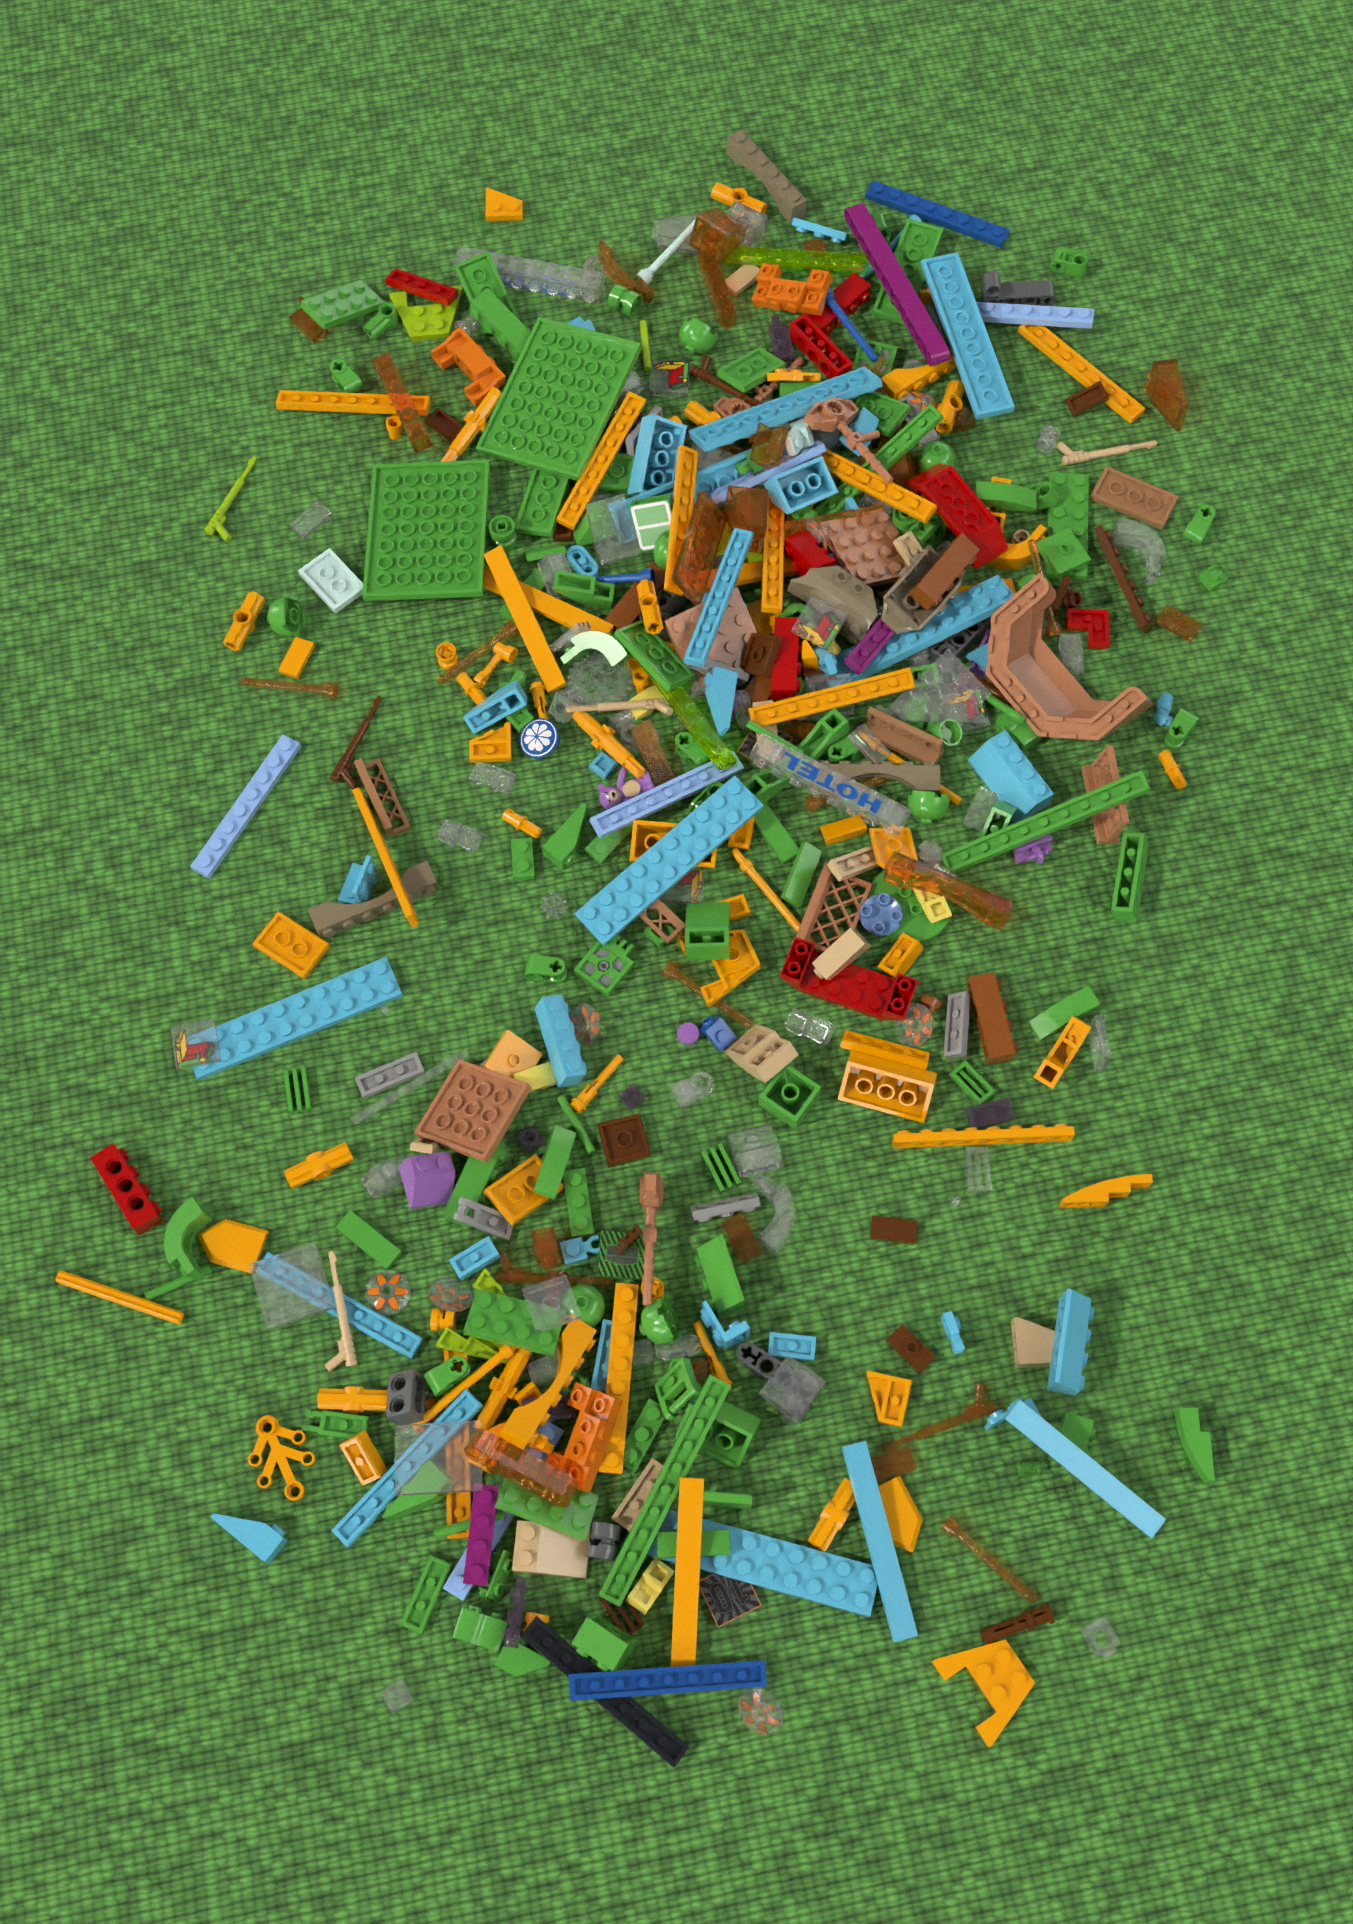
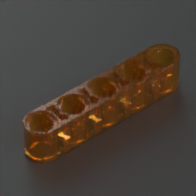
(717, 291)
(521, 1467)

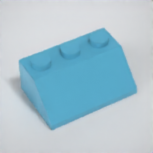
(801, 486)

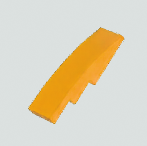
(1099, 1194)

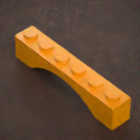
(903, 381)
(525, 1419)

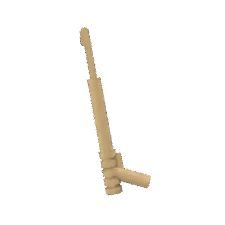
(1080, 456)
(659, 704)
(346, 1348)

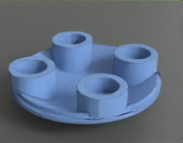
(881, 914)

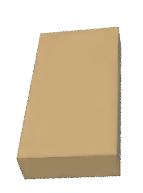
(742, 279)
(424, 1146)

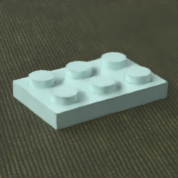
(332, 580)

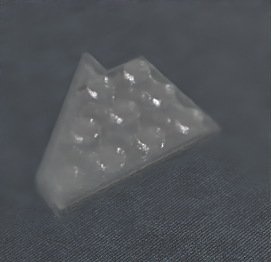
(943, 693)

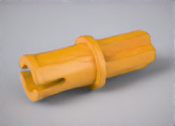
(471, 688)
(1172, 769)
(521, 823)

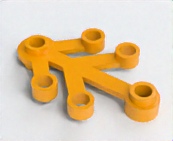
(278, 1455)

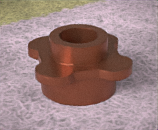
(1072, 599)

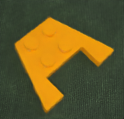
(731, 971)
(999, 1678)

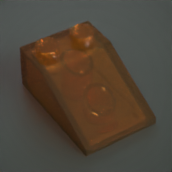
(1167, 391)

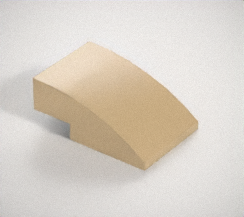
(761, 1052)

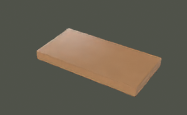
(1134, 497)

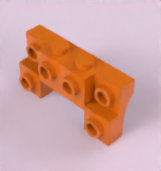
(791, 295)
(473, 361)
(589, 1435)

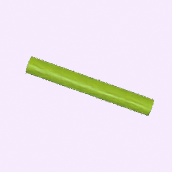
(645, 345)

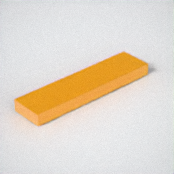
(885, 1049)

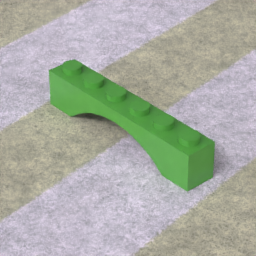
(824, 734)

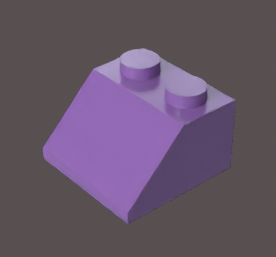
(428, 1179)

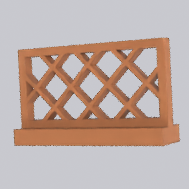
(1103, 772)
(818, 899)

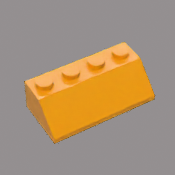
(648, 833)
(887, 1086)

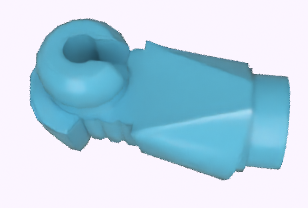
(1164, 706)

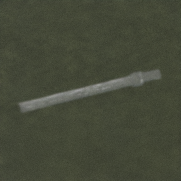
(445, 1065)

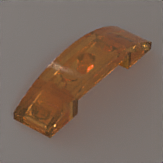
(619, 276)
(652, 753)

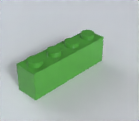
(500, 322)
(1130, 877)
(473, 1180)

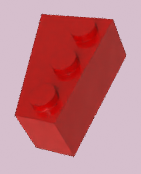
(806, 553)

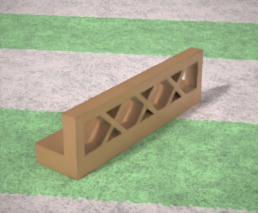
(904, 737)
(375, 797)
(669, 918)

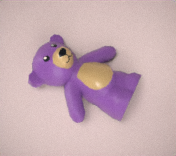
(613, 796)

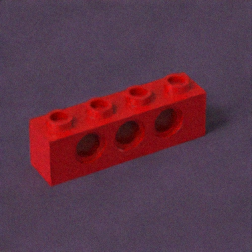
(818, 347)
(105, 1163)

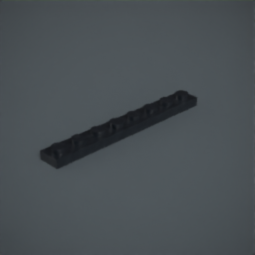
(623, 1709)

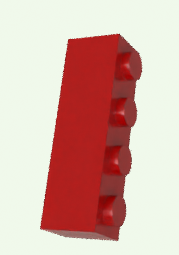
(849, 297)
(786, 665)

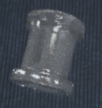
(621, 719)

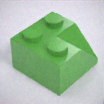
(789, 1096)
(604, 1643)

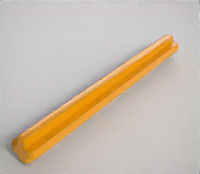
(119, 1297)

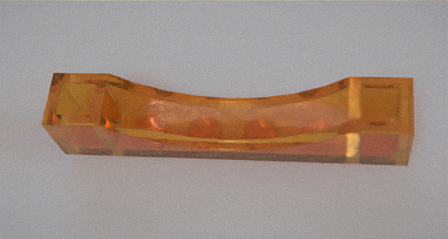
(402, 402)
(984, 905)

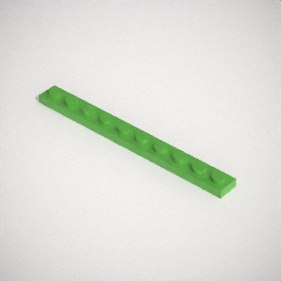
(1046, 822)
(664, 1490)

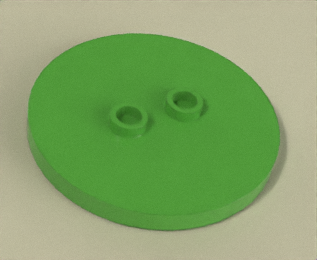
(914, 920)

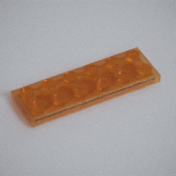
(699, 548)

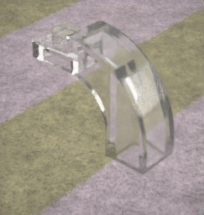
(1144, 540)
(779, 1230)

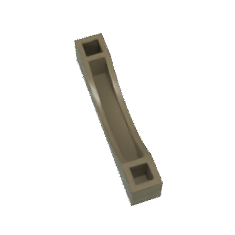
(748, 154)
(917, 777)
(335, 917)

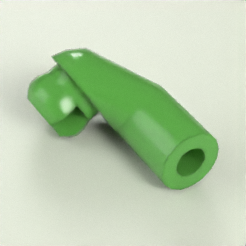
(519, 675)

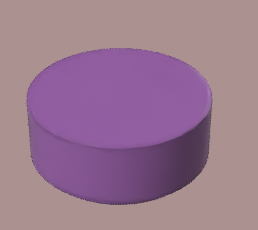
(688, 1034)

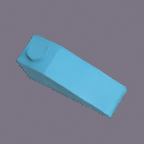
(720, 696)
(497, 706)
(256, 1536)

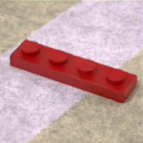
(421, 287)

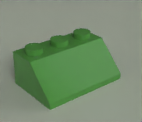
(719, 1277)
(728, 1435)

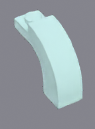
(798, 436)

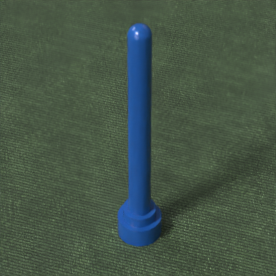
(830, 300)
(647, 573)

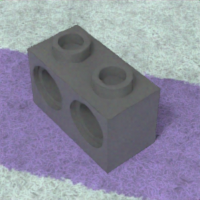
(406, 1397)

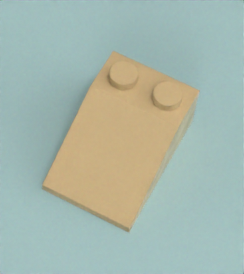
(548, 1552)

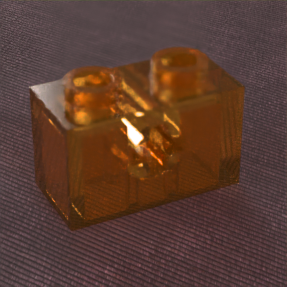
(546, 1248)

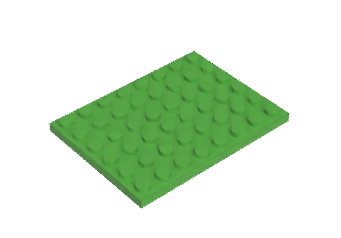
(559, 398)
(427, 530)

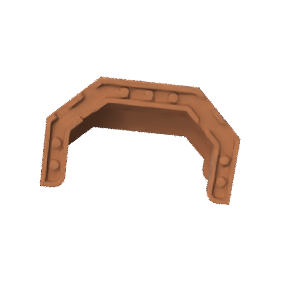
(1040, 683)

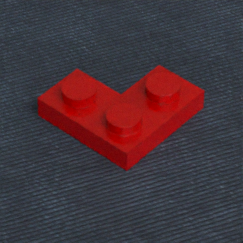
(1094, 622)

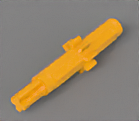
(474, 423)
(604, 740)
(504, 1388)

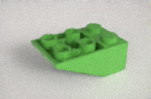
(707, 931)

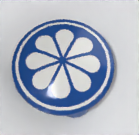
(539, 738)

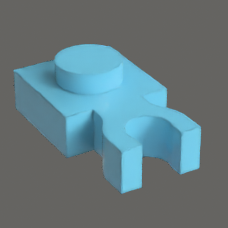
(577, 1250)
(952, 1327)

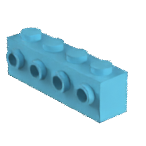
(560, 1040)

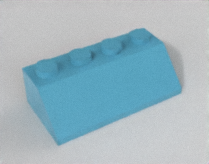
(655, 453)
(1011, 775)
(1069, 1343)

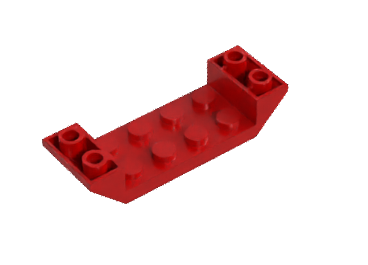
(961, 510)
(852, 987)

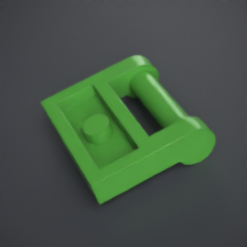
(672, 1384)

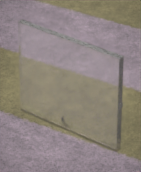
(434, 1460)

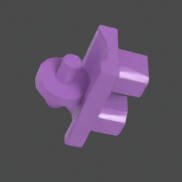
(1033, 850)

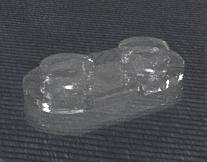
(741, 704)
(687, 1346)

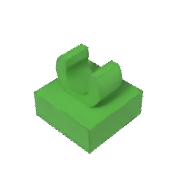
(1212, 577)

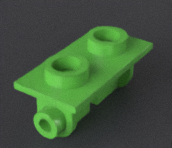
(501, 1563)

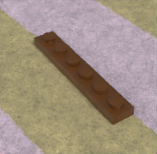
(1127, 585)

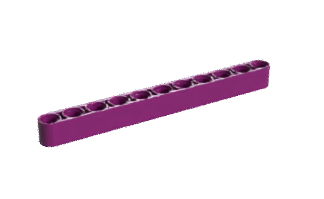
(897, 285)

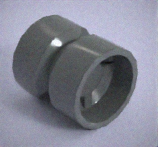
(603, 1541)

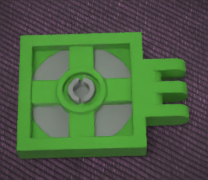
(881, 349)
(606, 965)

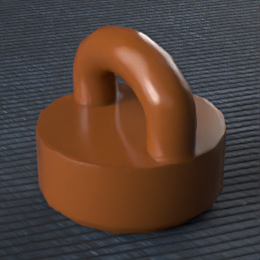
(930, 1002)

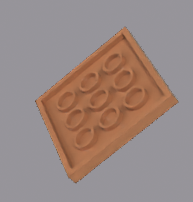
(866, 547)
(731, 637)
(472, 1110)

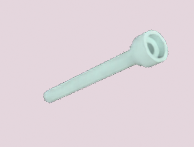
(647, 274)

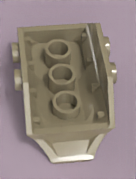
(843, 592)
(900, 609)

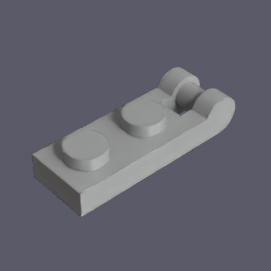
(483, 1218)

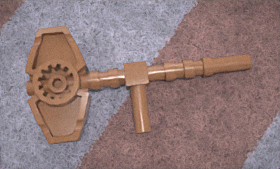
(727, 407)
(838, 414)
(650, 1198)

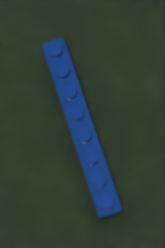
(937, 214)
(667, 1680)

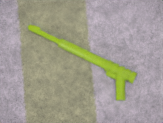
(219, 518)

